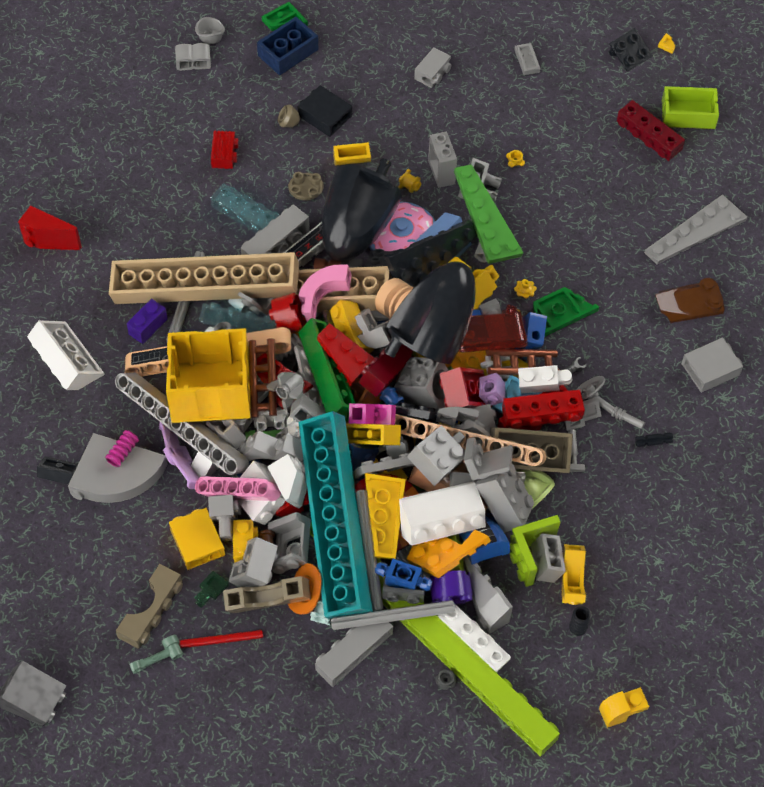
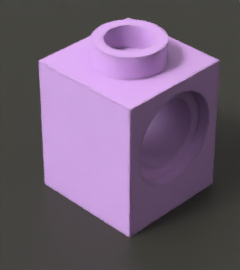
(491, 389)

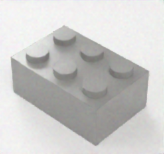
(506, 499)

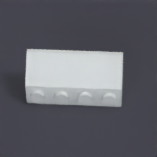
(64, 354)
(441, 513)

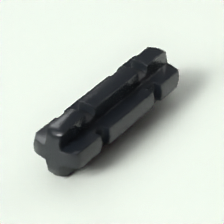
(654, 439)

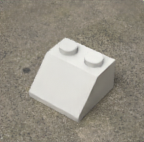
(290, 479)

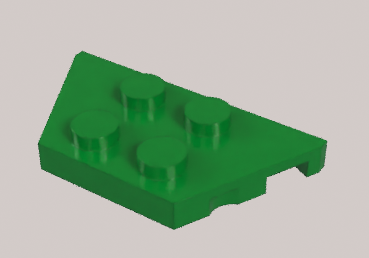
(562, 309)

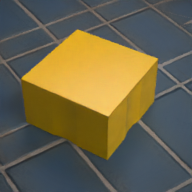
(208, 375)

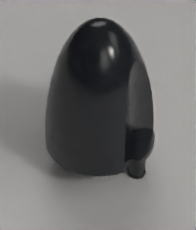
(357, 209)
(435, 314)

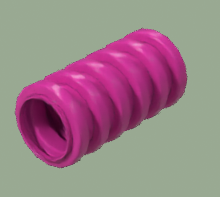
(122, 448)

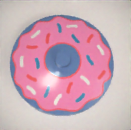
(404, 227)

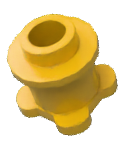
(409, 181)

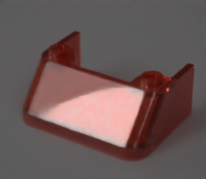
(495, 331)

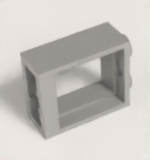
(442, 159)

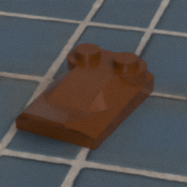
(691, 301)

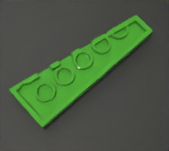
(493, 232)

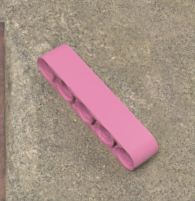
(238, 487)

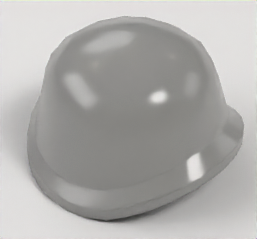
(209, 30)

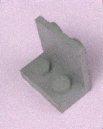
(489, 463)

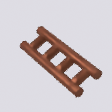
(514, 354)
(254, 369)

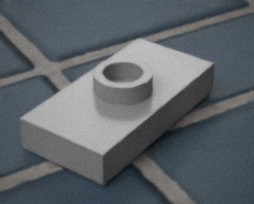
(527, 59)

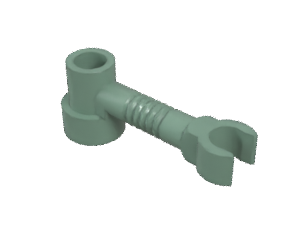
(172, 649)

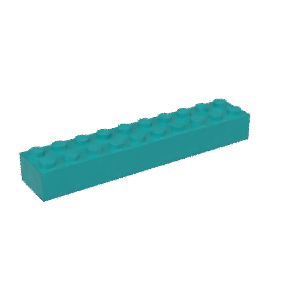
(335, 516)

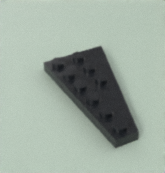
(429, 253)

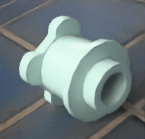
(318, 614)

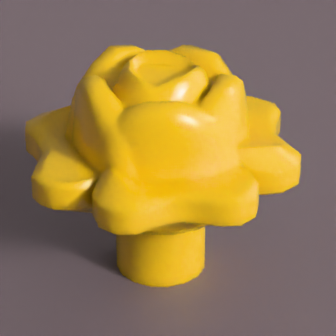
(525, 288)

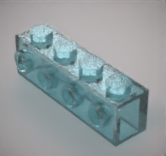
(242, 208)
(214, 314)

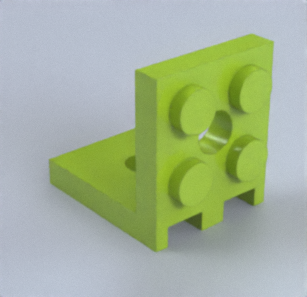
(520, 543)

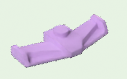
(178, 456)

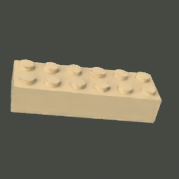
(363, 287)

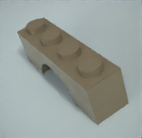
(280, 593)
(136, 627)

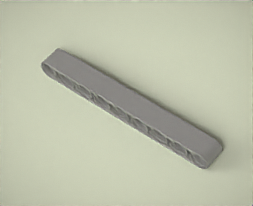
(193, 433)

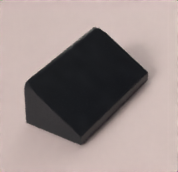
(56, 470)

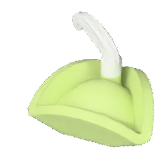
(536, 483)

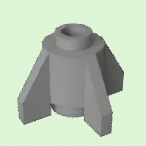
(288, 387)

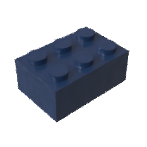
(287, 45)

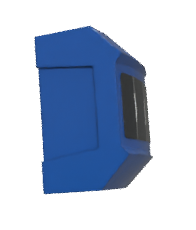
(498, 545)

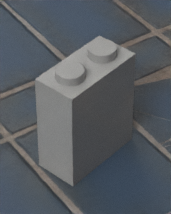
(712, 364)

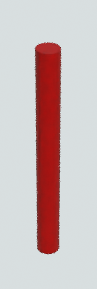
(221, 639)

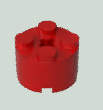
(287, 312)

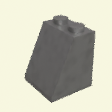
(31, 694)

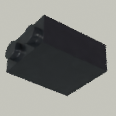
(324, 110)

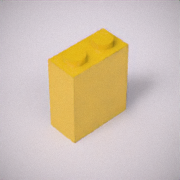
(196, 538)

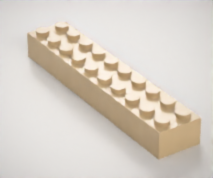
(204, 278)

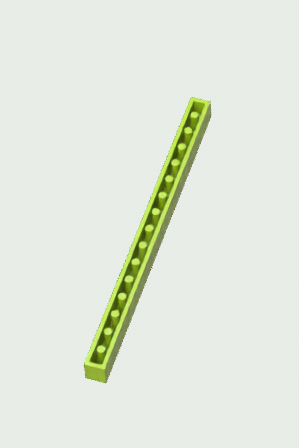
(479, 677)

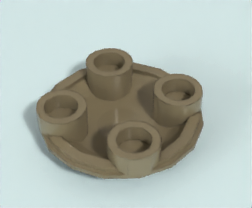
(305, 185)

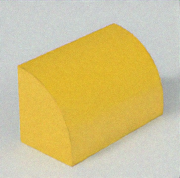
(352, 154)

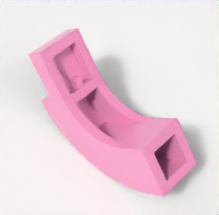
(321, 283)

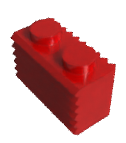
(223, 149)

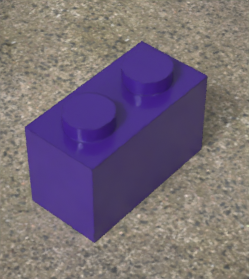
(147, 321)

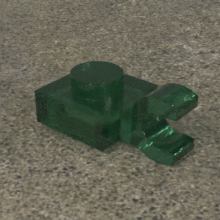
(212, 587)

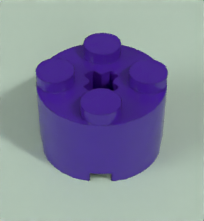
(452, 586)

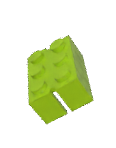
(690, 107)

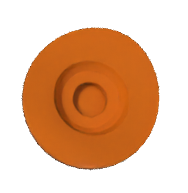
(312, 573)

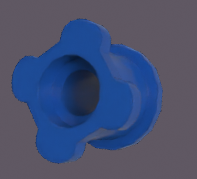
(390, 396)

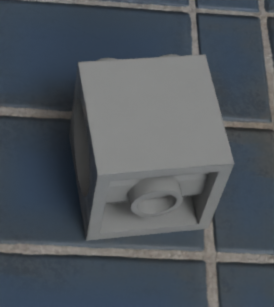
(421, 383)

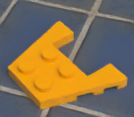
(444, 554)

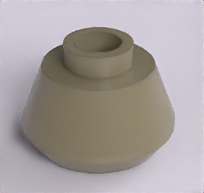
(288, 116)

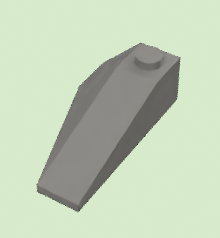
(489, 602)

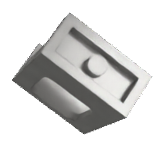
(288, 529)

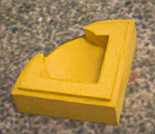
(667, 44)

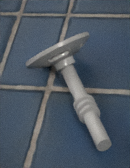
(591, 390)

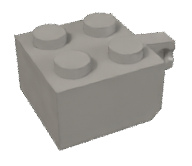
(438, 454)

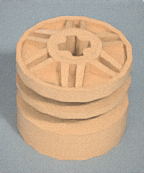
(391, 296)

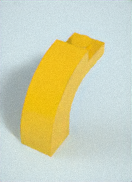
(573, 579)

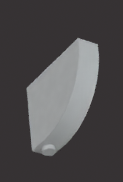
(105, 483)

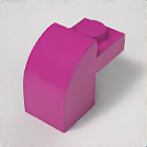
(372, 414)

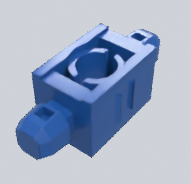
(403, 568)

